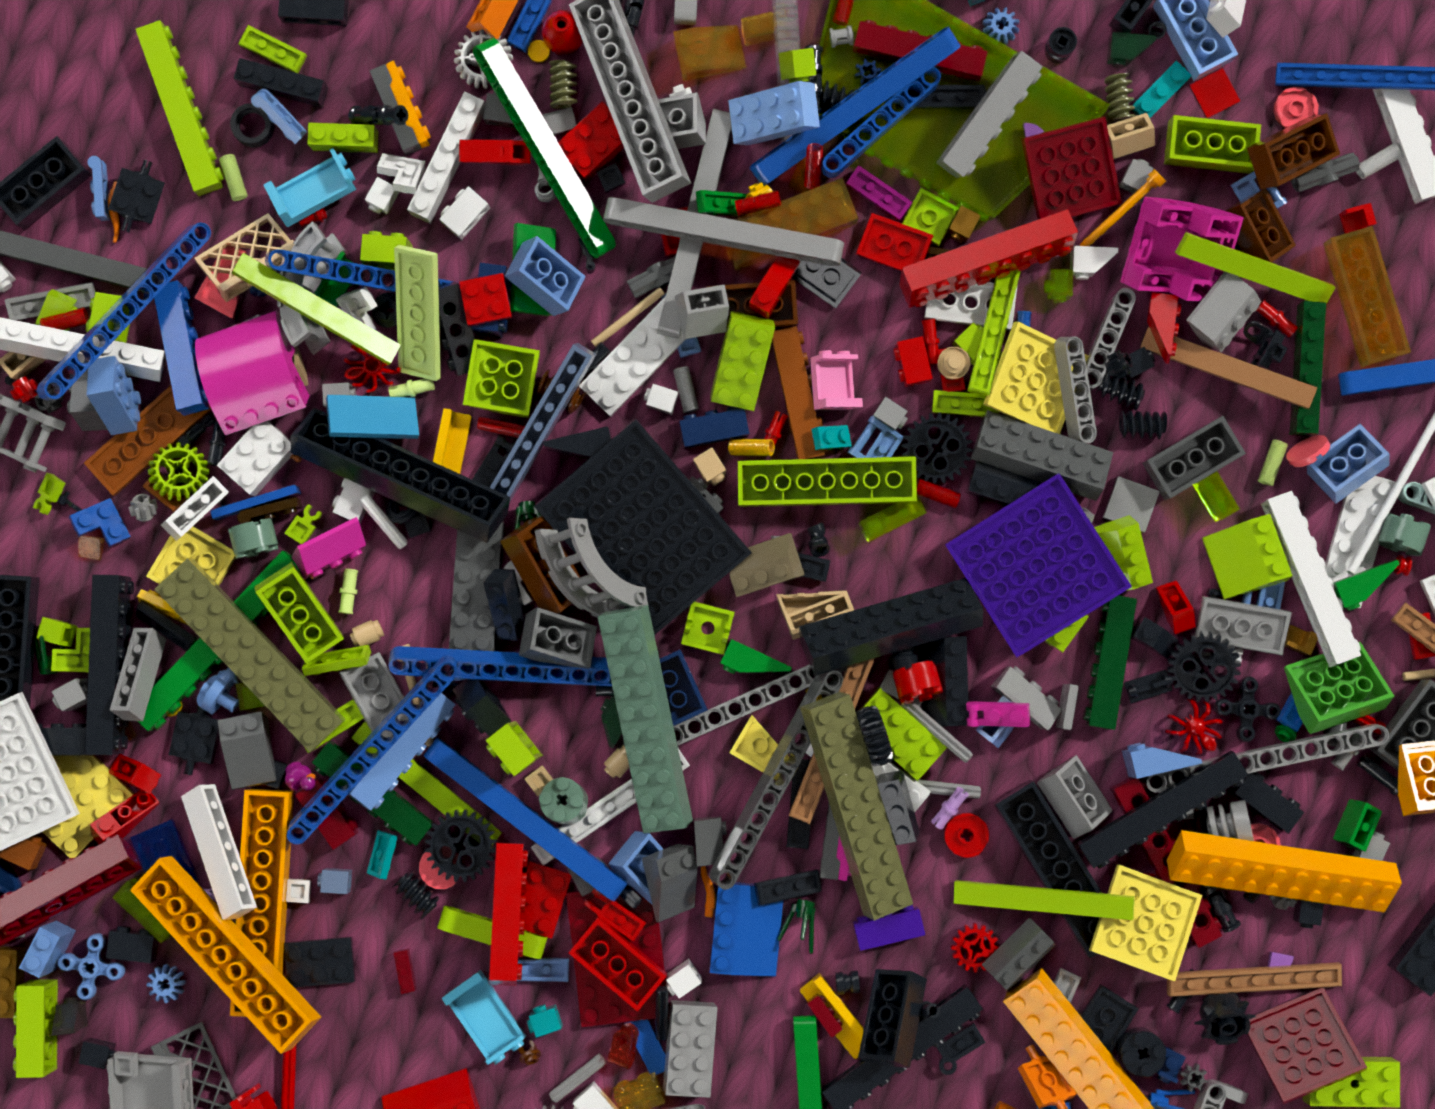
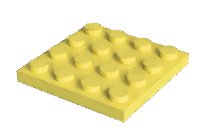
(1028, 380)
(94, 795)
(1159, 927)

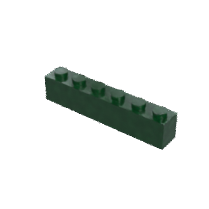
(1308, 364)
(1110, 662)
(394, 810)

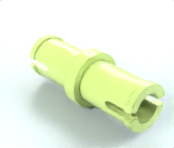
(411, 388)
(348, 591)

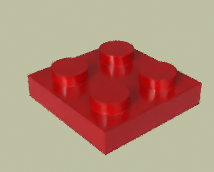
(485, 299)

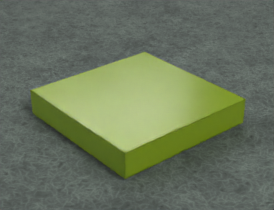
(931, 215)

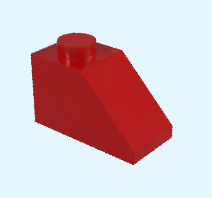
(1176, 607)
(135, 773)

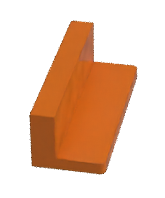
(491, 16)

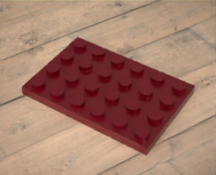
(596, 1000)

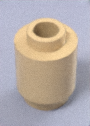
(367, 633)
(617, 763)

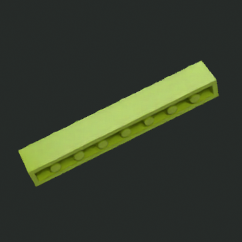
(179, 107)

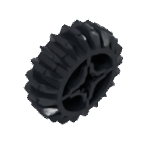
(874, 735)

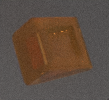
(90, 547)

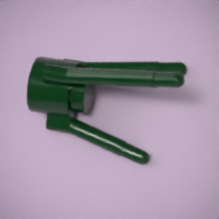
(525, 511)
(44, 661)
(805, 910)

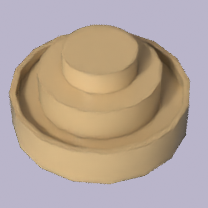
(953, 363)

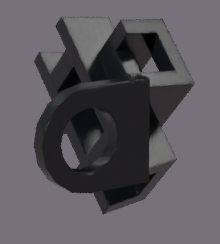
(1269, 345)

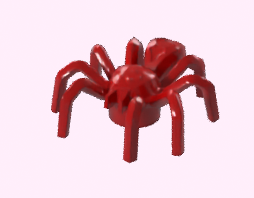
(371, 366)
(1195, 728)

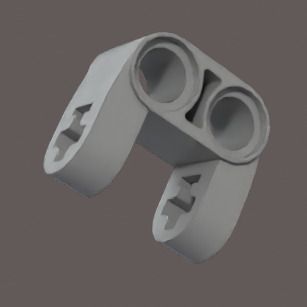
(1216, 1102)

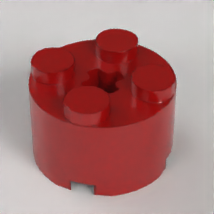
(917, 682)

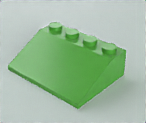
(1336, 693)

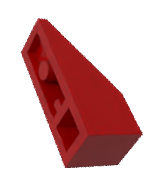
(773, 285)

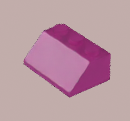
(329, 549)

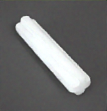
(383, 521)

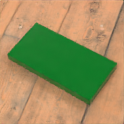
(519, 300)

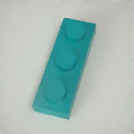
(1162, 90)

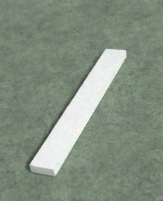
(599, 814)

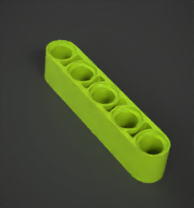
(480, 929)

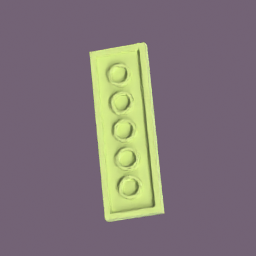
(417, 312)

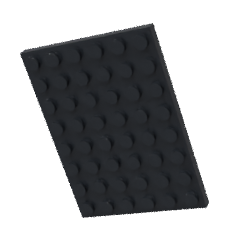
(647, 522)

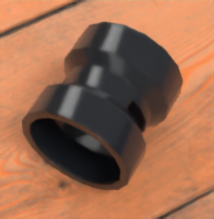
(845, 982)

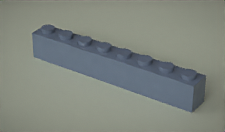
(543, 420)

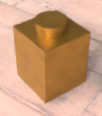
(963, 224)

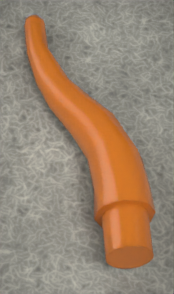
(114, 216)
(710, 903)

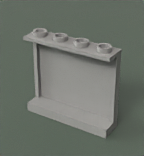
(161, 1084)

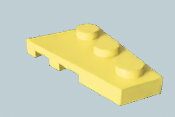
(755, 746)

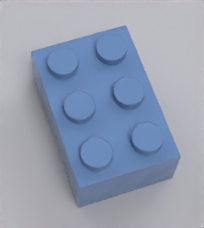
(545, 276)
(113, 395)
(1349, 463)

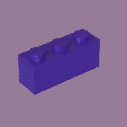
(889, 929)

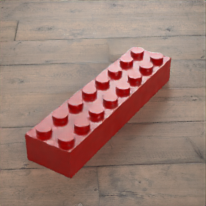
(988, 259)

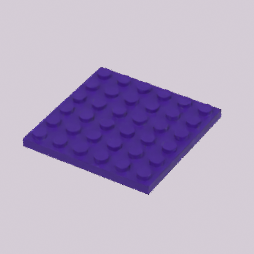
(1038, 565)

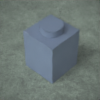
(335, 880)

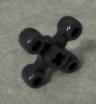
(1256, 709)

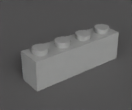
(138, 674)

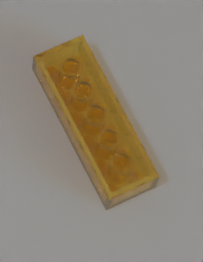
(811, 212)
(1366, 297)

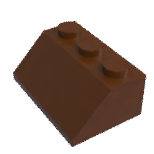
(1262, 229)

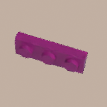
(878, 193)

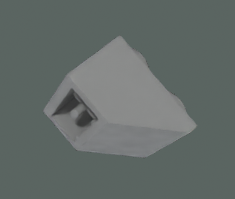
(703, 311)

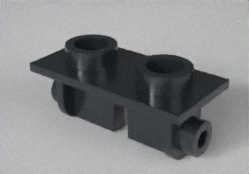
(1148, 686)

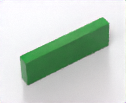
(718, 202)

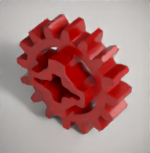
(979, 934)

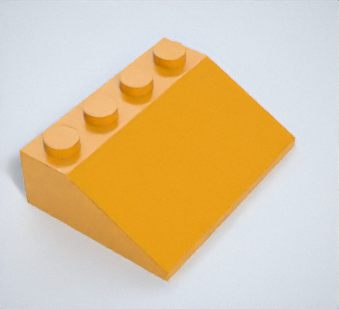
(1417, 778)

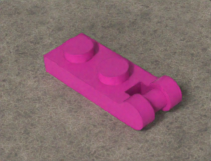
(998, 714)

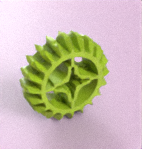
(187, 456)

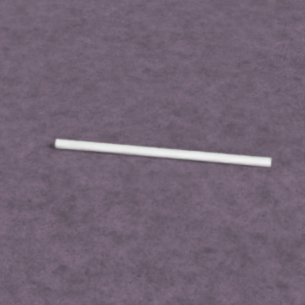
(1393, 495)

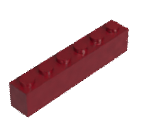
(893, 44)

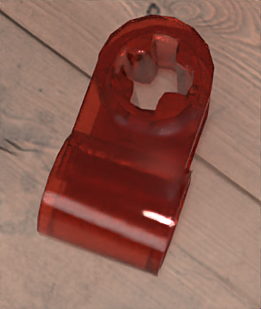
(623, 1046)

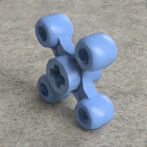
(89, 976)

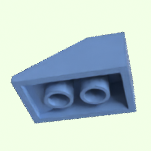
(1148, 761)
(629, 863)

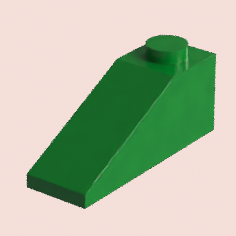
(1361, 585)
(745, 659)

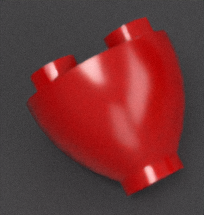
(564, 39)

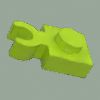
(50, 491)
(302, 528)

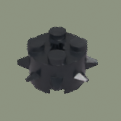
(1224, 1018)

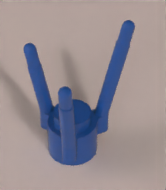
(1159, 1101)

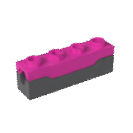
(833, 857)

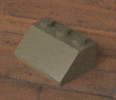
(767, 566)

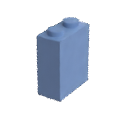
(46, 948)

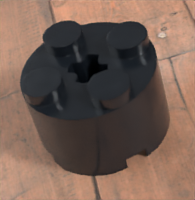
(1141, 1064)

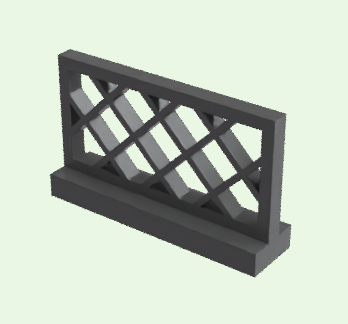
(162, 1049)

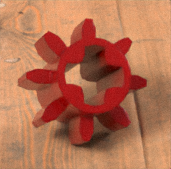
(24, 389)

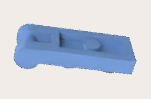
(278, 115)
(99, 187)

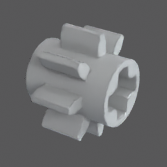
(143, 507)

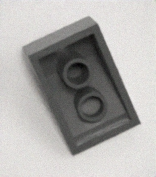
(557, 639)
(247, 750)
(671, 880)

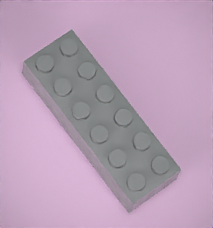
(989, 115)

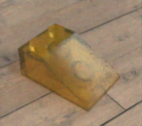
(708, 51)

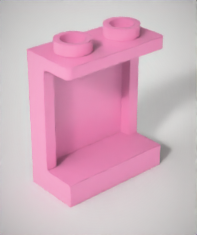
(833, 381)

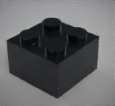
(481, 706)

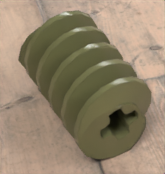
(562, 84)
(1118, 98)

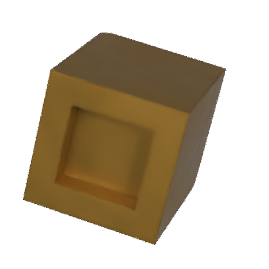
(1300, 640)

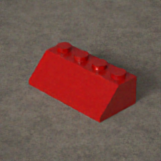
(443, 1092)

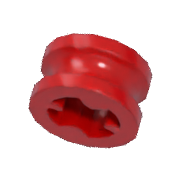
(1404, 565)

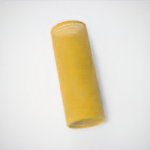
(746, 444)

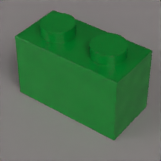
(1357, 825)

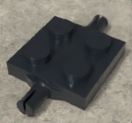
(136, 196)
(194, 738)

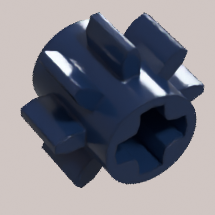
(863, 69)

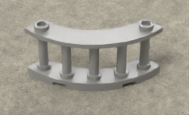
(295, 325)
(34, 417)
(615, 592)

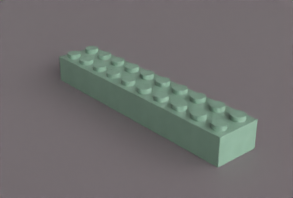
(645, 719)

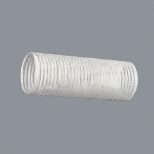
(1371, 165)

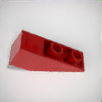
(494, 152)
(1161, 321)
(123, 817)

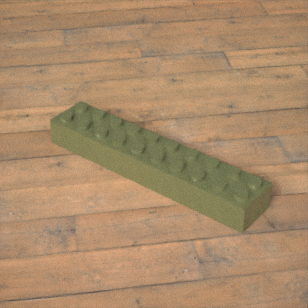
(250, 654)
(856, 805)

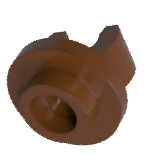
(531, 1056)

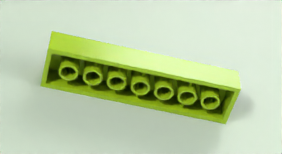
(827, 481)

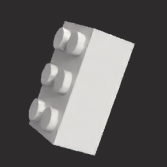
(257, 457)

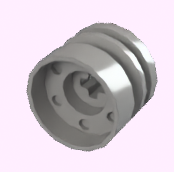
(1231, 825)

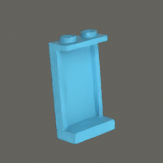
(312, 189)
(485, 1017)

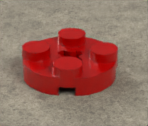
(976, 842)

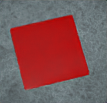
(1214, 93)

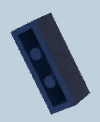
(714, 427)

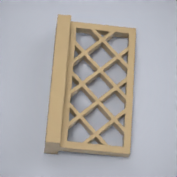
(233, 285)

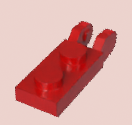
(617, 916)

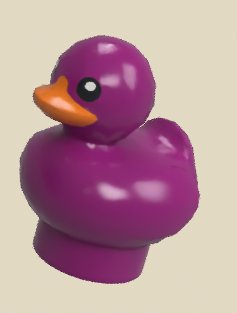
(299, 777)

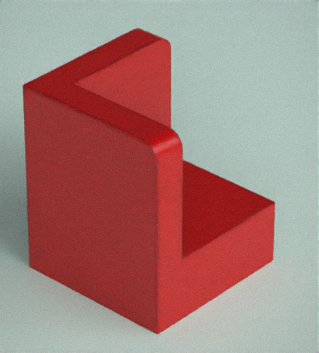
(1357, 218)

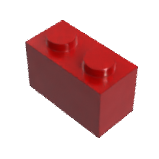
(912, 361)

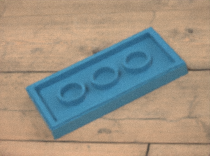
(372, 416)

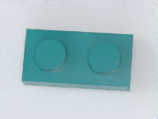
(831, 437)
(382, 854)

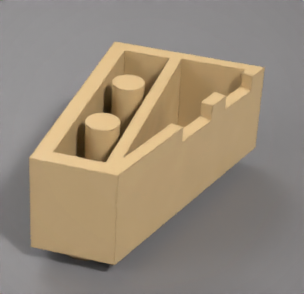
(807, 608)

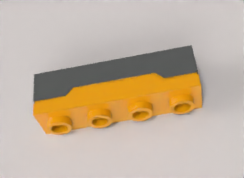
(393, 92)

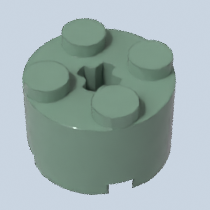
(1404, 534)
(253, 538)
(575, 797)

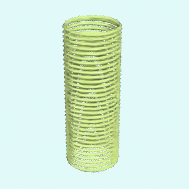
(234, 177)
(1274, 461)

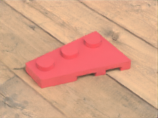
(210, 294)

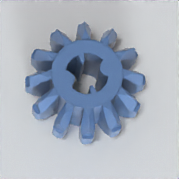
(1009, 25)
(158, 986)

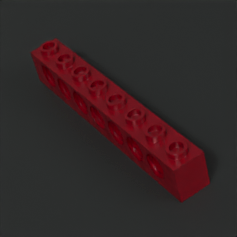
(1210, 928)

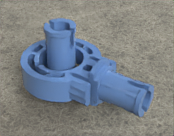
(216, 692)

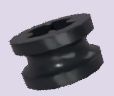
(823, 548)

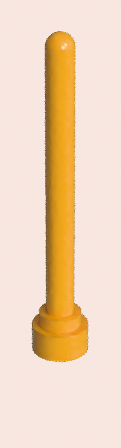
(1153, 181)

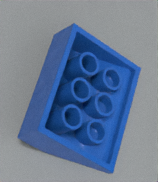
(745, 933)

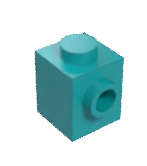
(544, 1020)

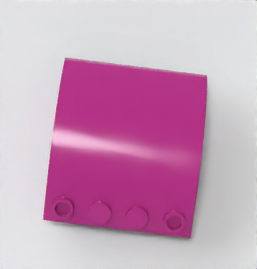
(1159, 229)
(250, 373)

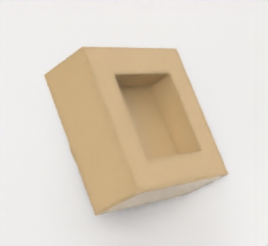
(538, 779)

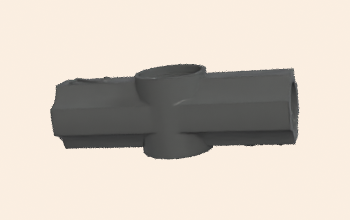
(1326, 172)
(656, 276)

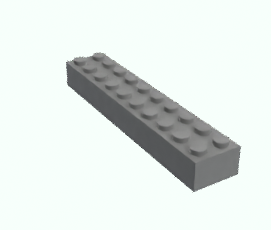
(630, 97)

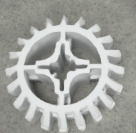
(463, 58)

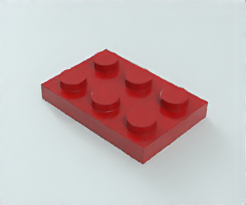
(893, 243)
(544, 898)

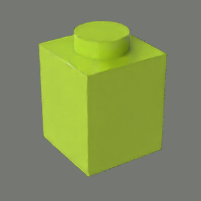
(57, 631)

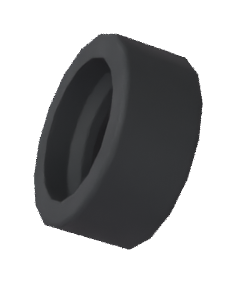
(235, 121)

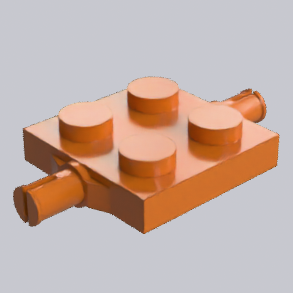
(1045, 1081)

